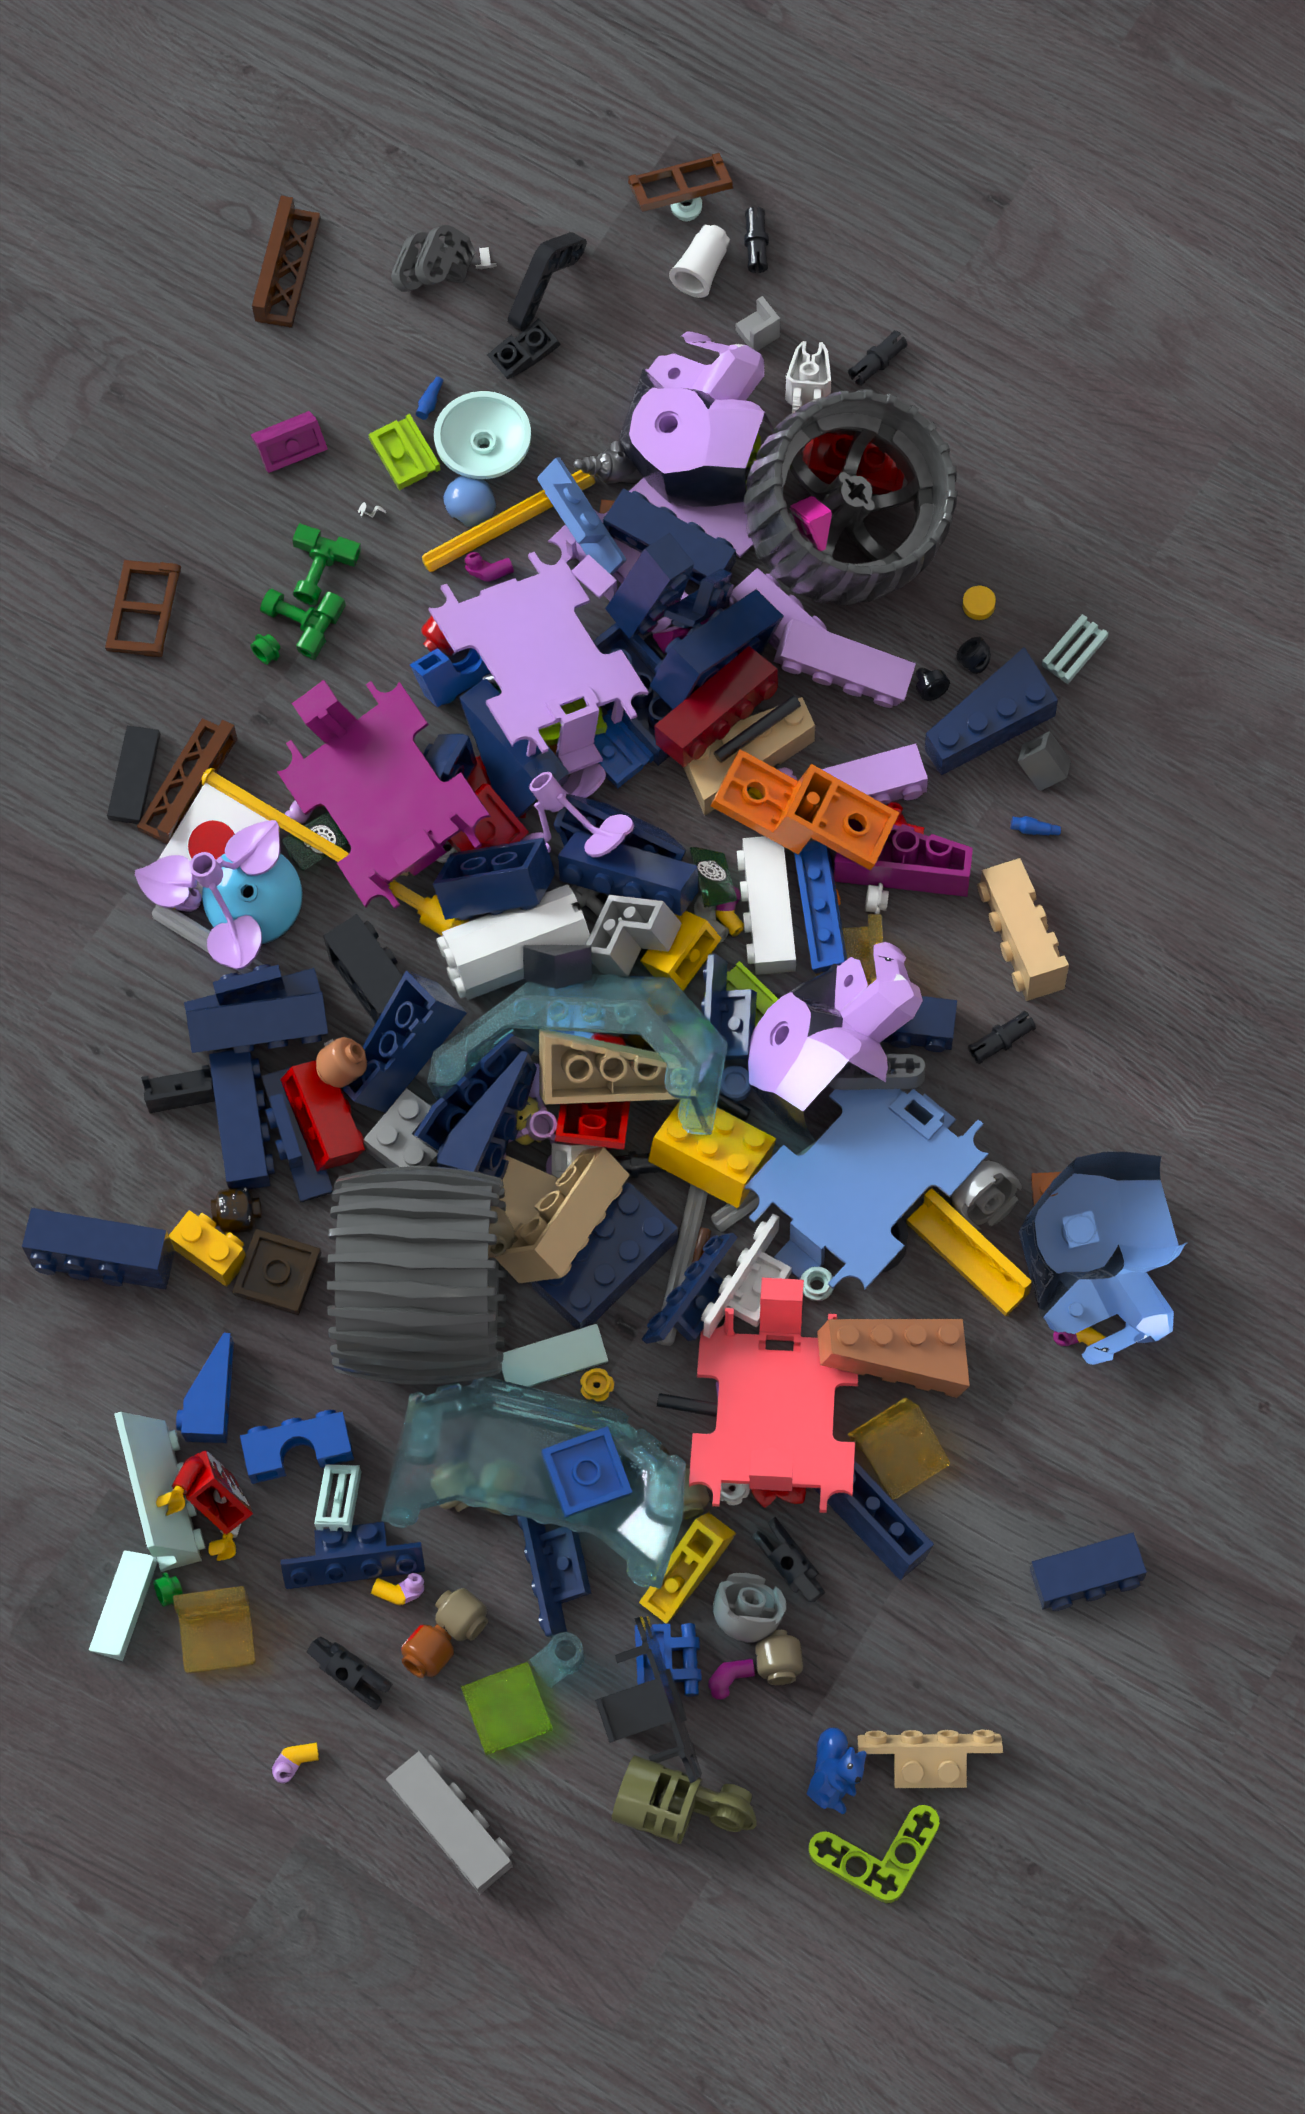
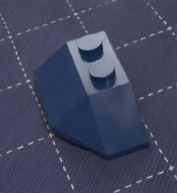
(643, 837)

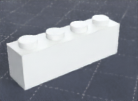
(768, 905)

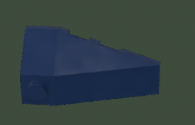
(451, 756)
(506, 766)
(484, 1132)

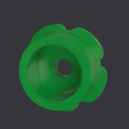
(265, 648)
(166, 1588)

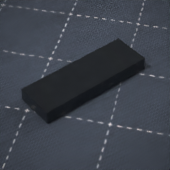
(133, 774)

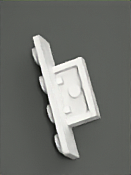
(744, 1288)

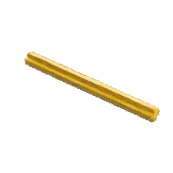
(496, 526)

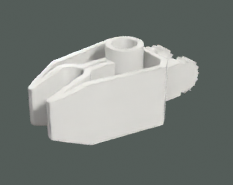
(807, 378)

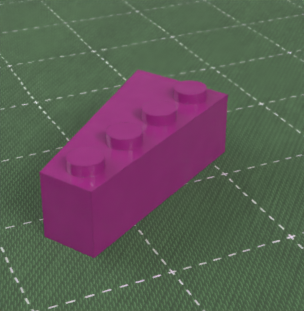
(912, 863)

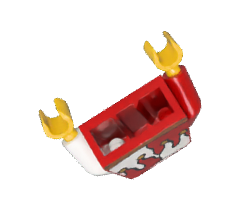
(215, 1495)

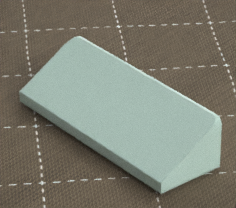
(554, 1357)
(123, 1605)

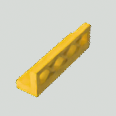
(970, 1253)

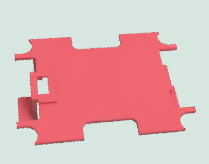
(772, 1405)

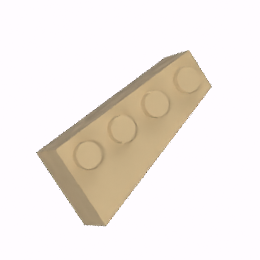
(771, 747)
(1023, 930)
(597, 1071)
(565, 1218)

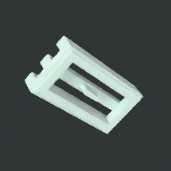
(1090, 629)
(335, 1521)

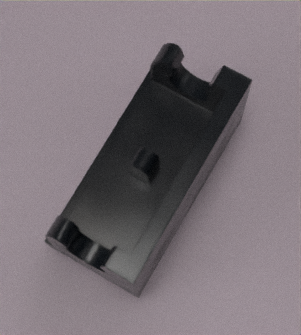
(178, 1090)

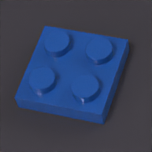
(586, 1472)

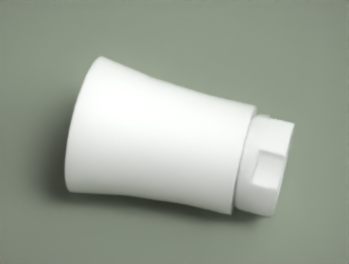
(699, 264)

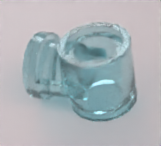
(550, 1667)

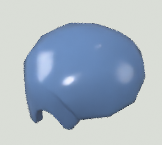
(469, 500)

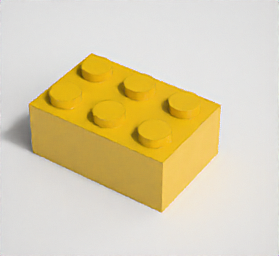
(713, 1162)

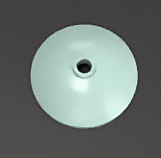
(480, 420)

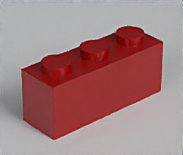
(322, 1117)

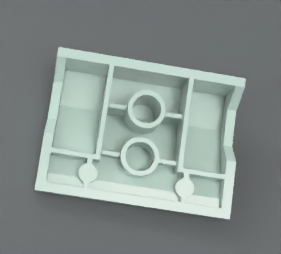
(152, 1470)

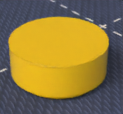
(979, 602)

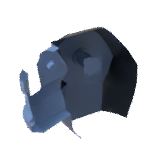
(1095, 1246)

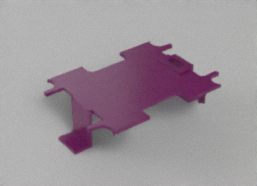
(378, 788)

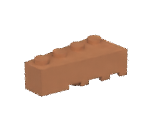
(900, 1350)

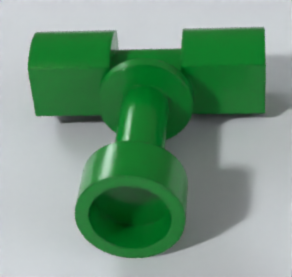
(323, 553)
(313, 622)

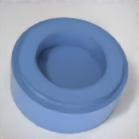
(735, 1083)

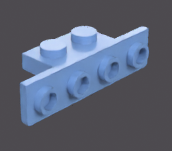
(580, 516)

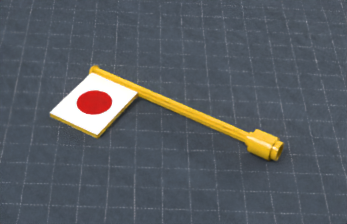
(226, 809)

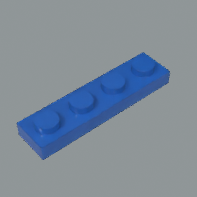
(820, 906)

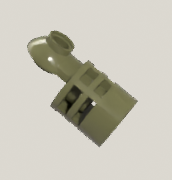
(678, 1802)

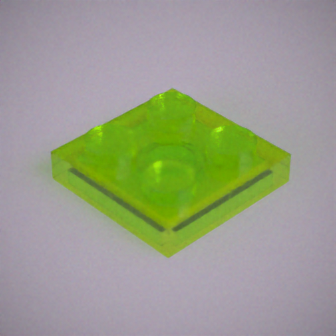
(506, 1708)

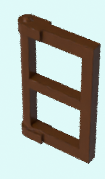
(684, 193)
(121, 605)

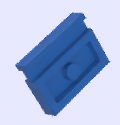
(621, 751)

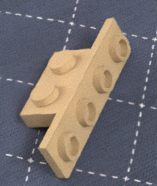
(930, 1758)

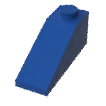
(208, 1400)

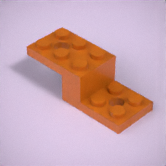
(805, 809)

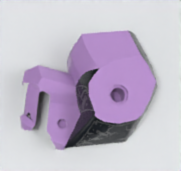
(693, 424)
(824, 1026)

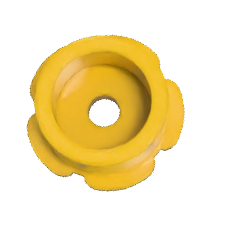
(596, 1375)

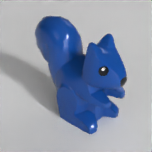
(835, 1770)

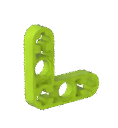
(888, 1866)

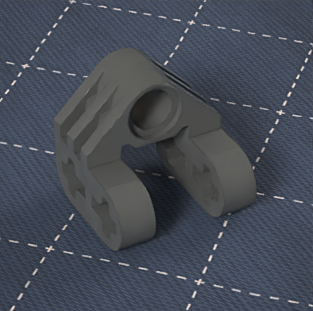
(440, 260)

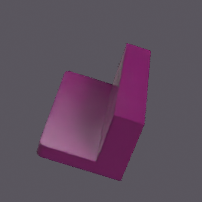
(289, 441)

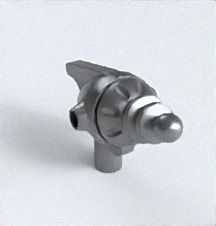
(610, 466)

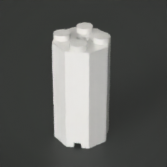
(490, 948)

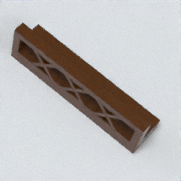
(273, 262)
(211, 757)

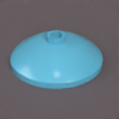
(272, 905)

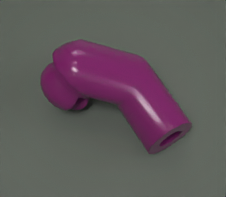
(486, 571)
(726, 1674)

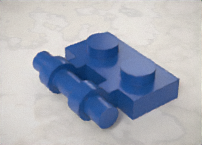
(688, 1644)

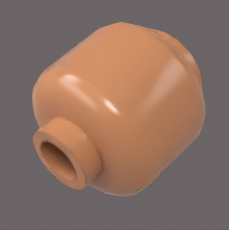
(341, 1062)

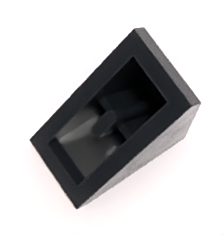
(557, 964)

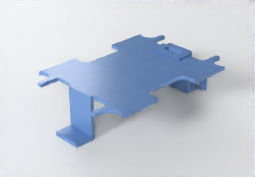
(863, 1179)

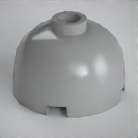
(987, 1194)
(748, 1608)

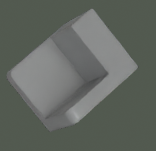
(759, 327)

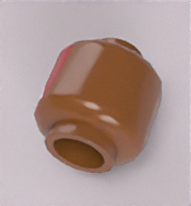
(427, 1651)

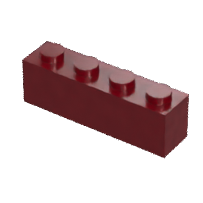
(716, 706)

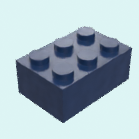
(494, 879)

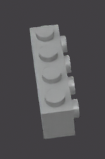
(449, 1822)

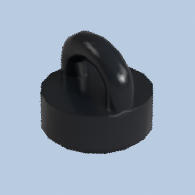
(973, 653)
(931, 683)

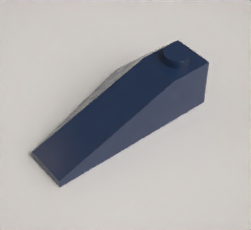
(467, 1091)

